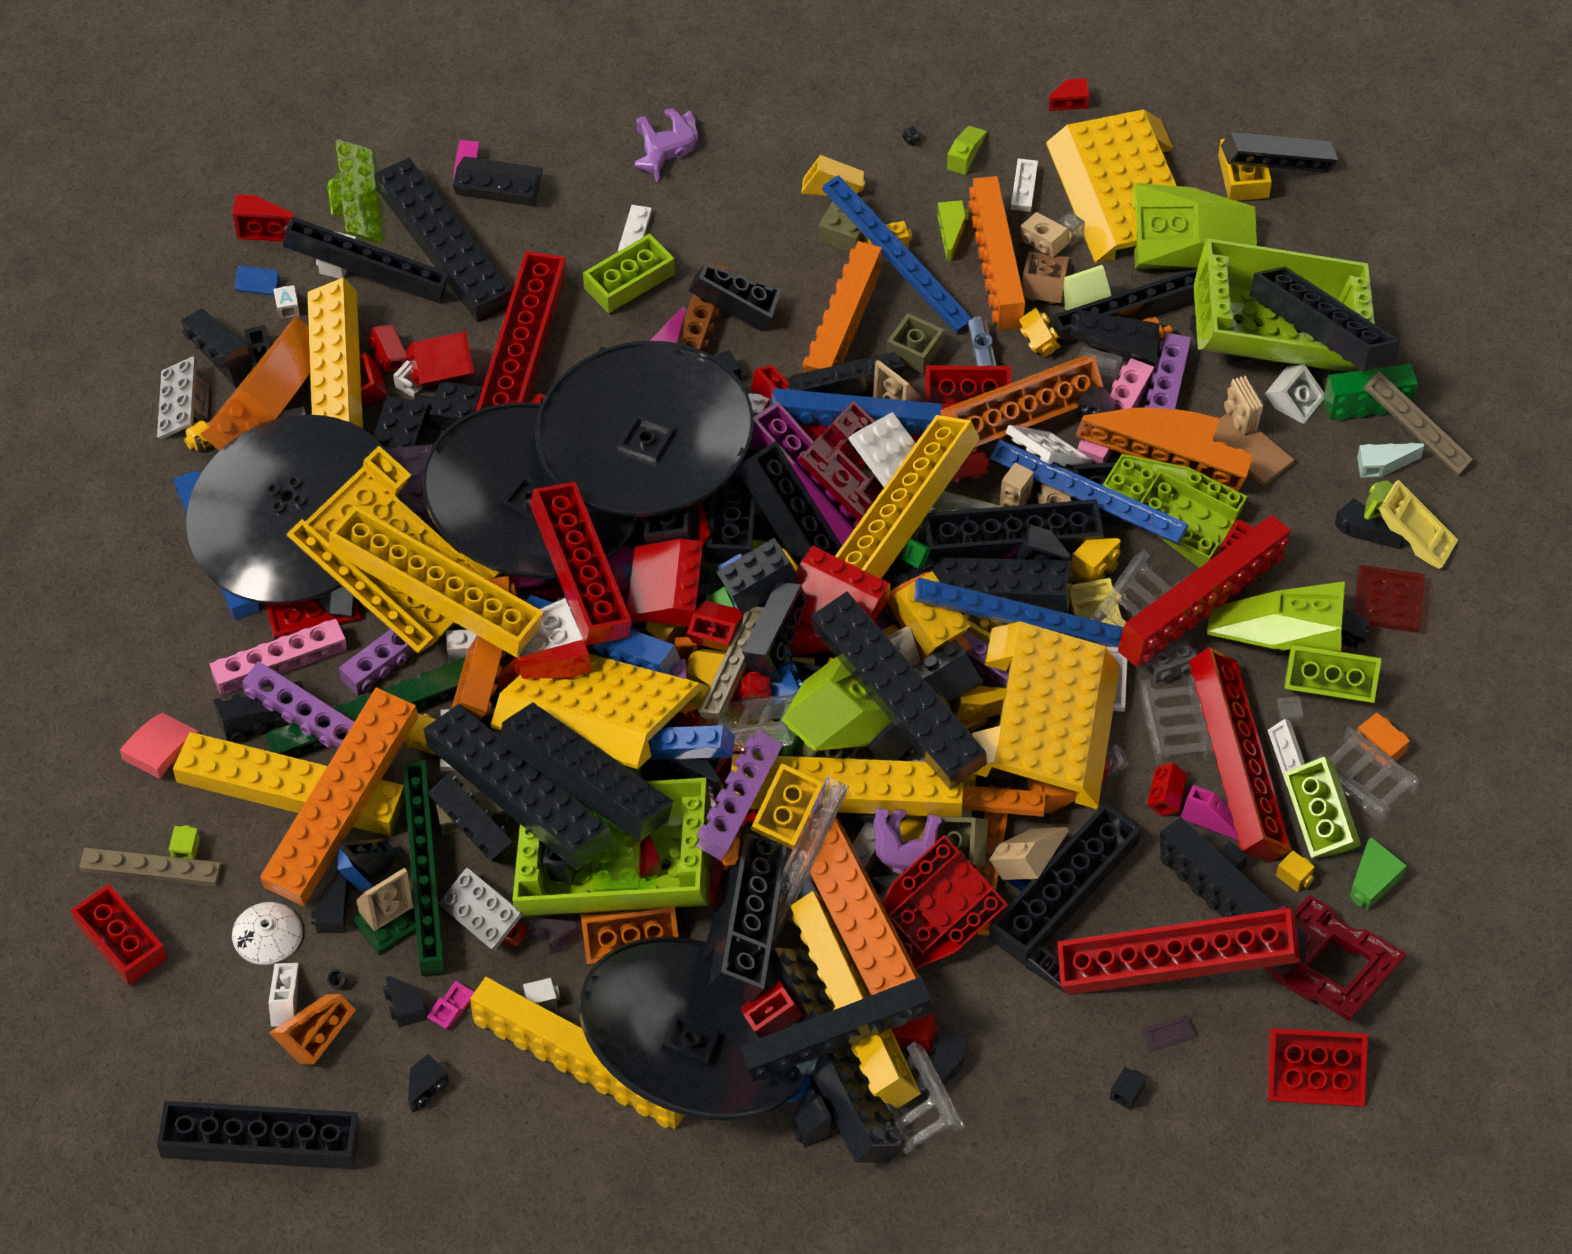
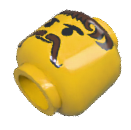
(195, 439)

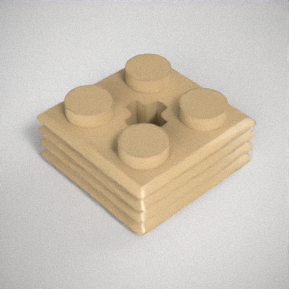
(1243, 405)

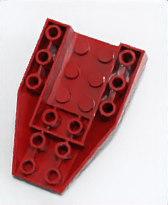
(940, 904)

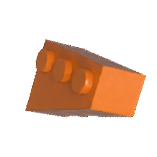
(313, 1028)

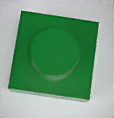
(916, 553)

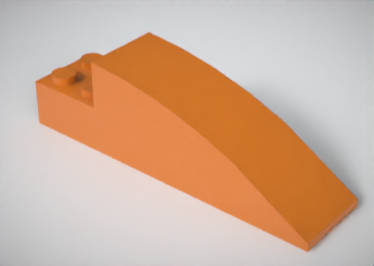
(265, 388)
(1168, 437)

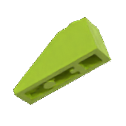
(965, 149)
(952, 224)
(1378, 494)

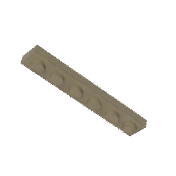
(1417, 423)
(730, 669)
(150, 866)

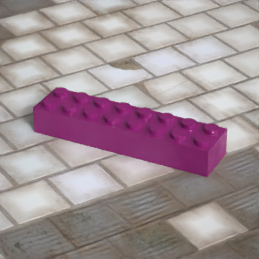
(779, 426)

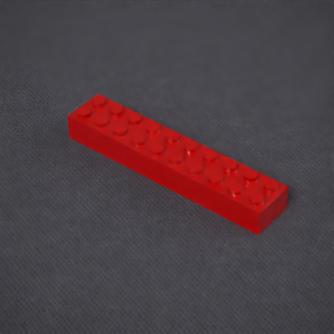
(524, 330)
(1204, 591)
(1239, 755)
(1179, 951)

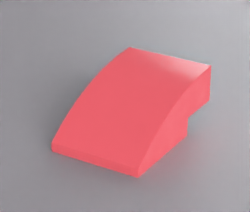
(156, 744)

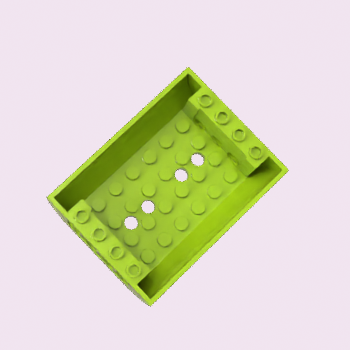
(1223, 295)
(681, 885)

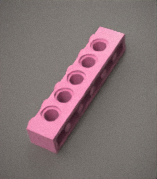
(1127, 394)
(290, 657)

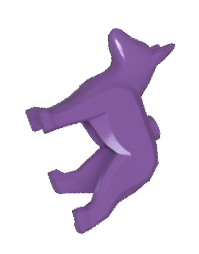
(666, 144)
(889, 840)

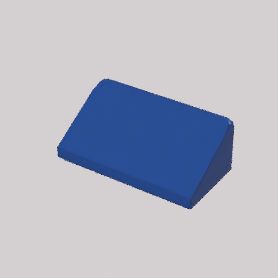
(256, 280)
(353, 873)

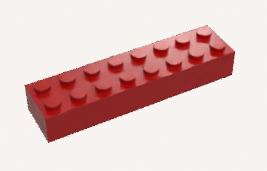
(580, 563)

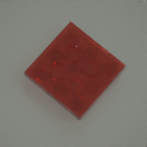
(1389, 597)

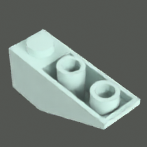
(1386, 458)

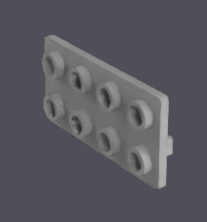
(181, 398)
(480, 909)

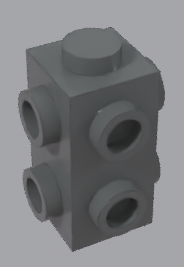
(1171, 662)

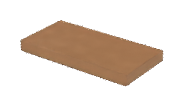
(1267, 458)

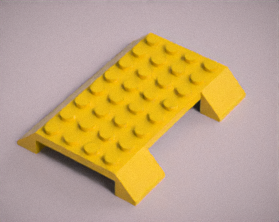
(1099, 167)
(375, 491)
(611, 707)
(1052, 709)

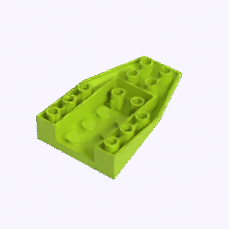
(1178, 221)
(1185, 495)
(1284, 617)
(834, 711)

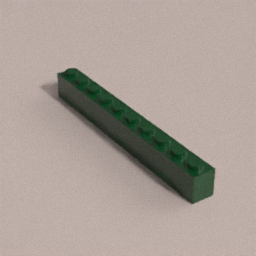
(423, 691)
(423, 868)

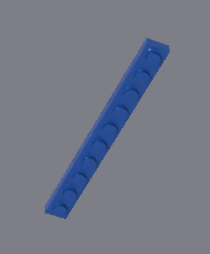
(897, 254)
(1085, 489)
(1012, 611)

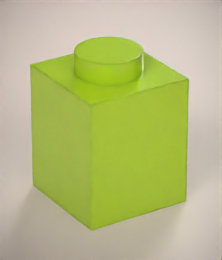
(184, 842)

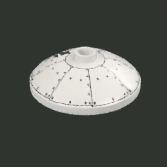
(270, 943)

